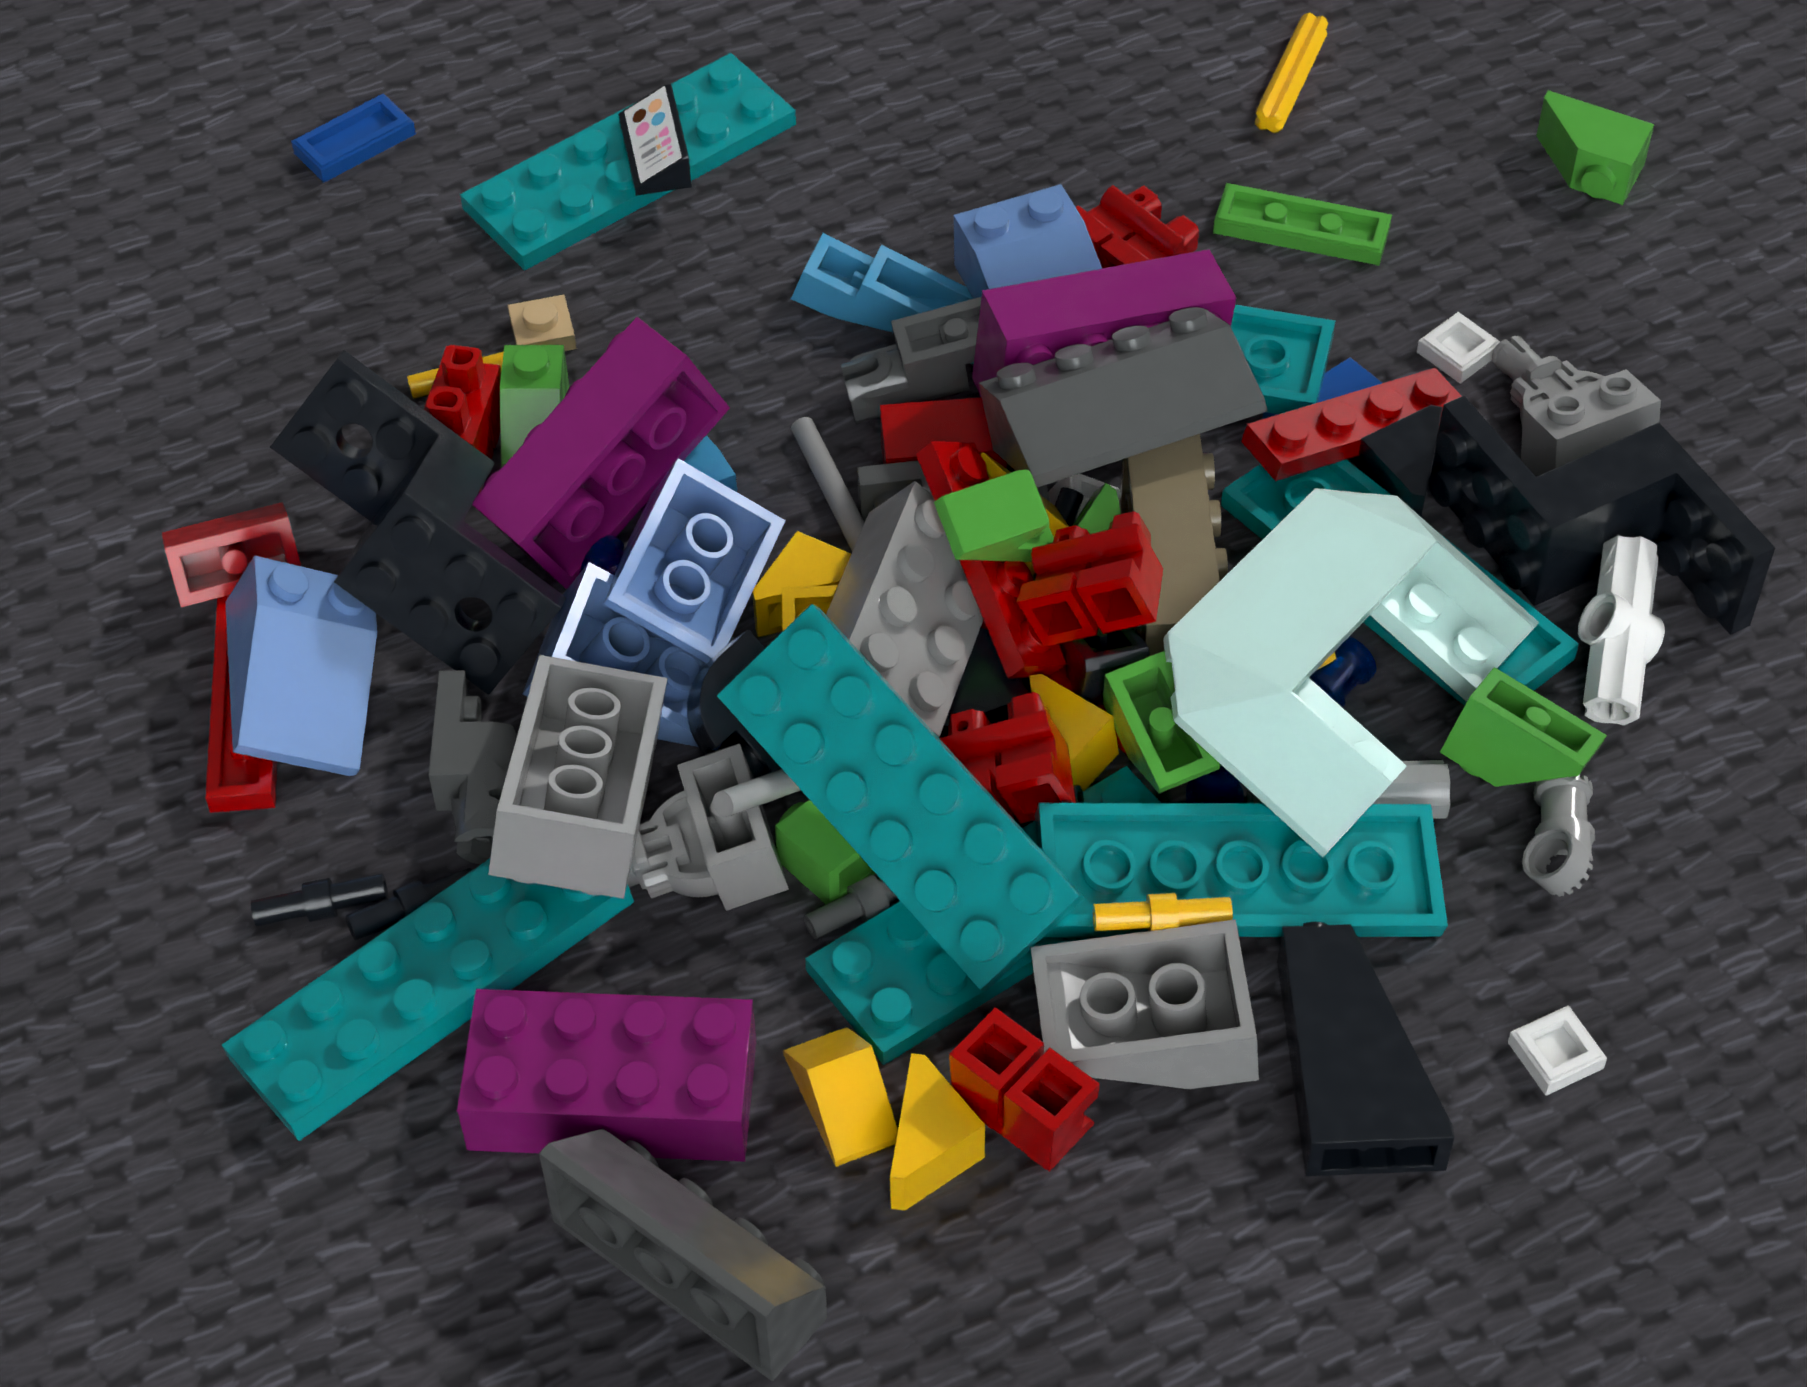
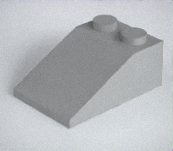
(1150, 1006)

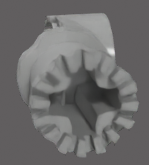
(1561, 832)

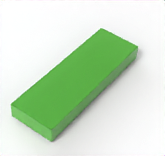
(1302, 224)

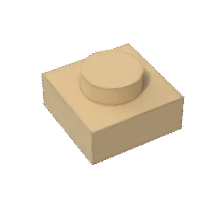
(542, 322)

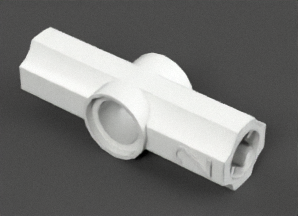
(1621, 630)

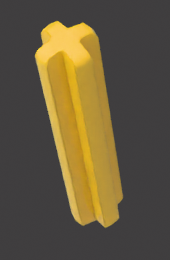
(1291, 73)

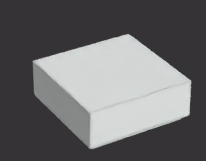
(1458, 347)
(1557, 1050)

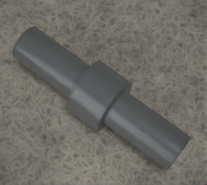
(863, 901)

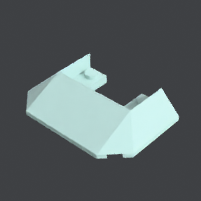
(1286, 609)

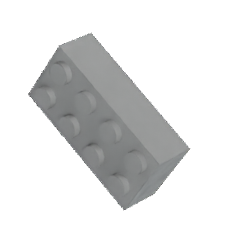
(909, 604)
(578, 777)

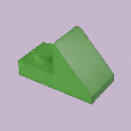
(996, 519)

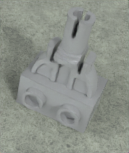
(1570, 409)
(700, 852)

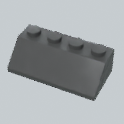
(1120, 396)
(684, 1248)

